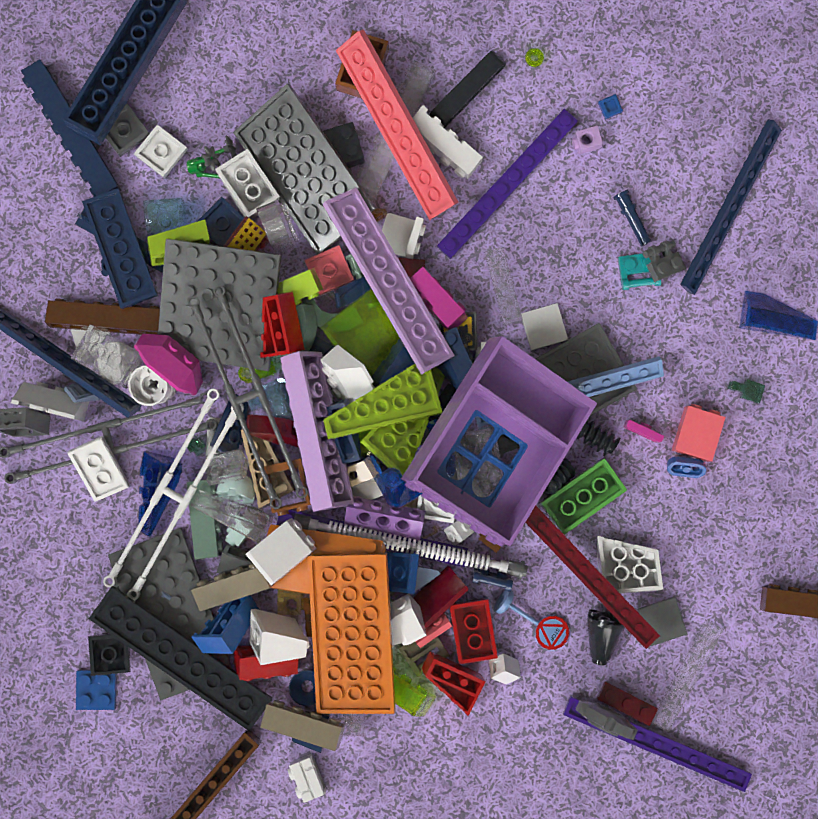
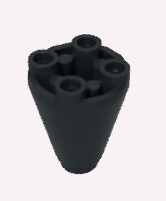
(604, 634)

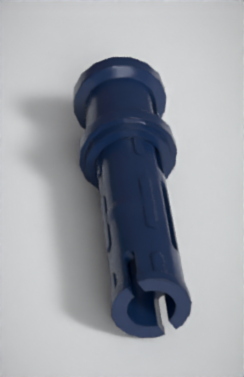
(628, 209)

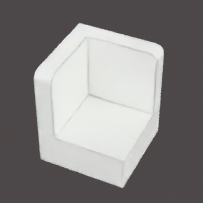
(504, 669)

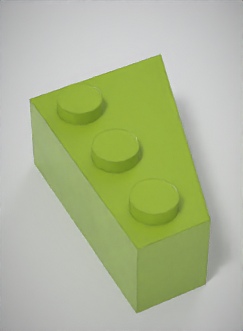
(192, 232)

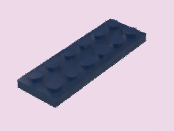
(120, 248)

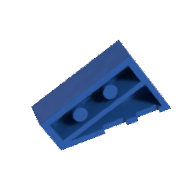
(227, 628)

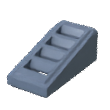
(84, 396)

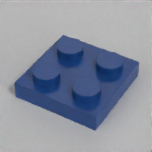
(402, 572)
(95, 691)

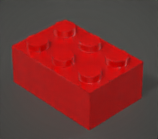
(473, 631)

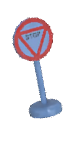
(550, 631)

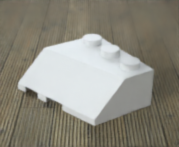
(346, 375)
(49, 400)
(629, 566)

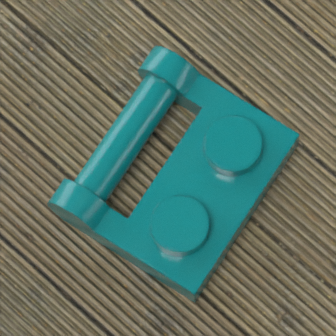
(634, 265)

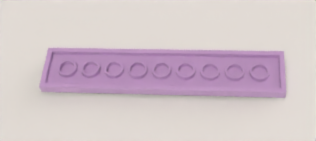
(388, 280)

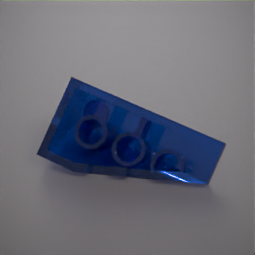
(771, 316)
(153, 469)

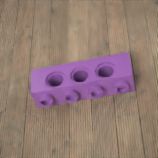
(384, 518)

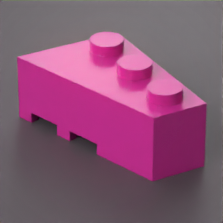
(438, 301)

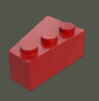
(281, 326)
(249, 668)
(454, 680)

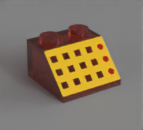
(248, 236)

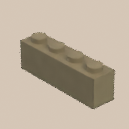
(229, 587)
(303, 725)

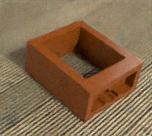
(301, 506)

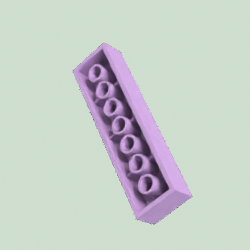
(308, 398)

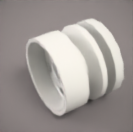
(143, 388)

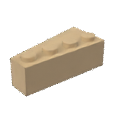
(268, 456)

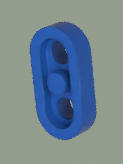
(686, 467)

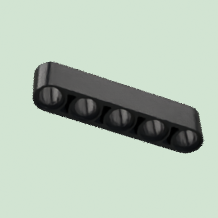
(468, 88)

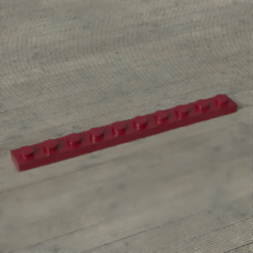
(591, 578)

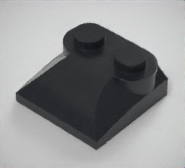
(108, 655)

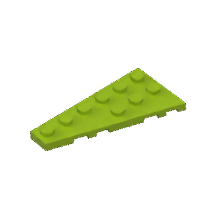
(393, 402)
(399, 442)

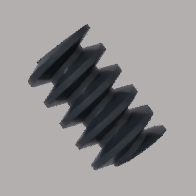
(598, 438)
(561, 477)

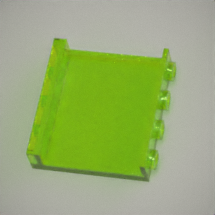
(363, 331)

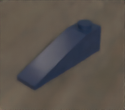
(459, 365)

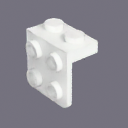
(403, 234)

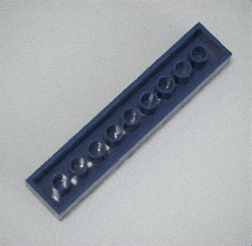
(121, 67)

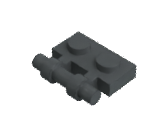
(666, 266)

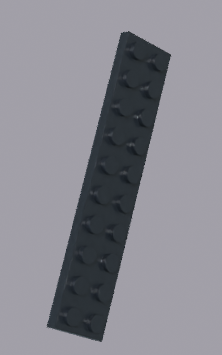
(180, 658)

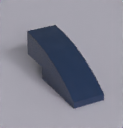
(348, 445)

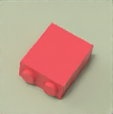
(698, 433)

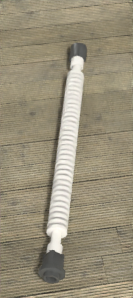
(510, 567)

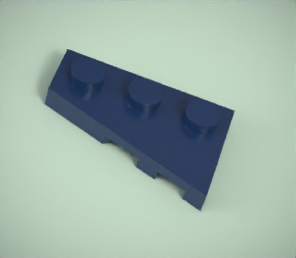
(233, 436)

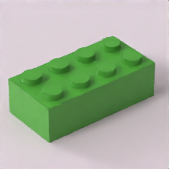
(583, 496)

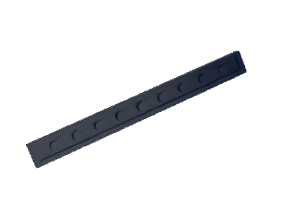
(731, 207)
(62, 361)

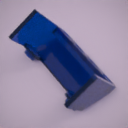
(393, 486)

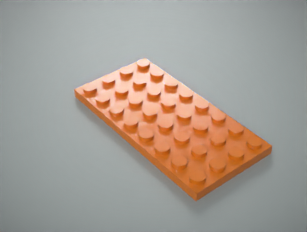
(351, 634)

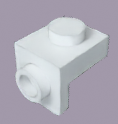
(458, 532)

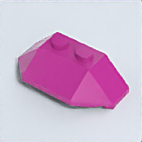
(170, 362)

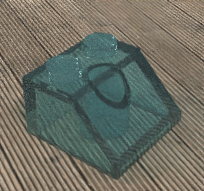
(164, 215)

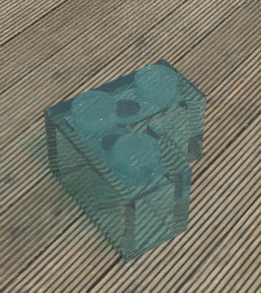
(277, 397)

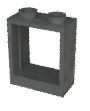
(19, 422)

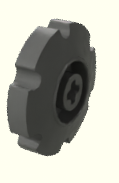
(606, 719)

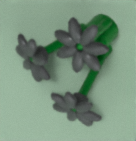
(199, 164)

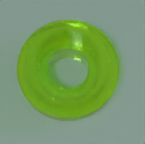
(534, 52)

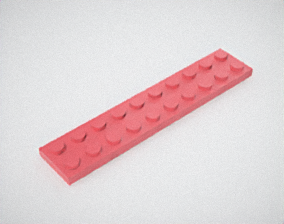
(396, 125)

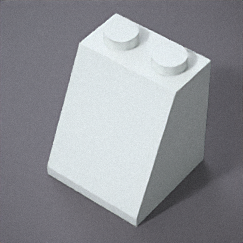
(281, 551)
(276, 637)

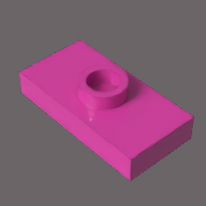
(643, 430)

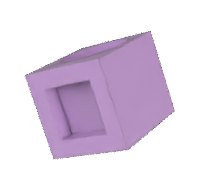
(592, 134)

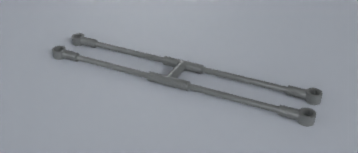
(258, 392)
(104, 426)

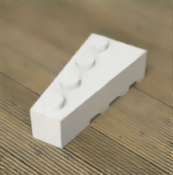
(446, 145)

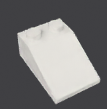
(247, 183)

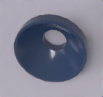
(297, 693)

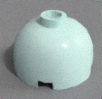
(238, 490)

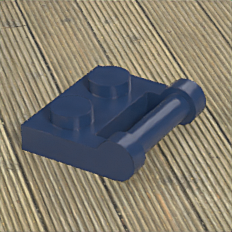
(497, 579)

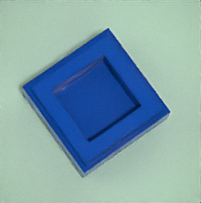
(610, 106)

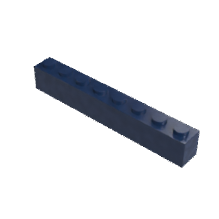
(82, 149)

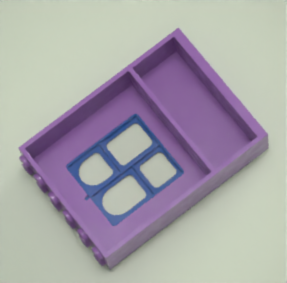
(518, 401)

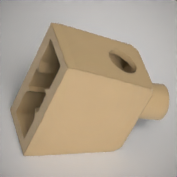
(362, 471)

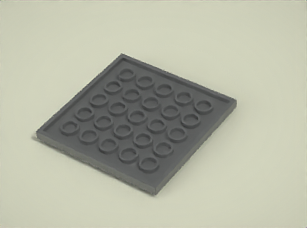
(195, 271)

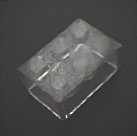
(278, 227)
(107, 356)

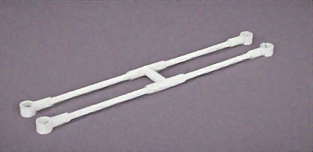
(163, 489)

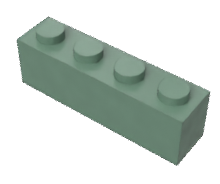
(204, 528)

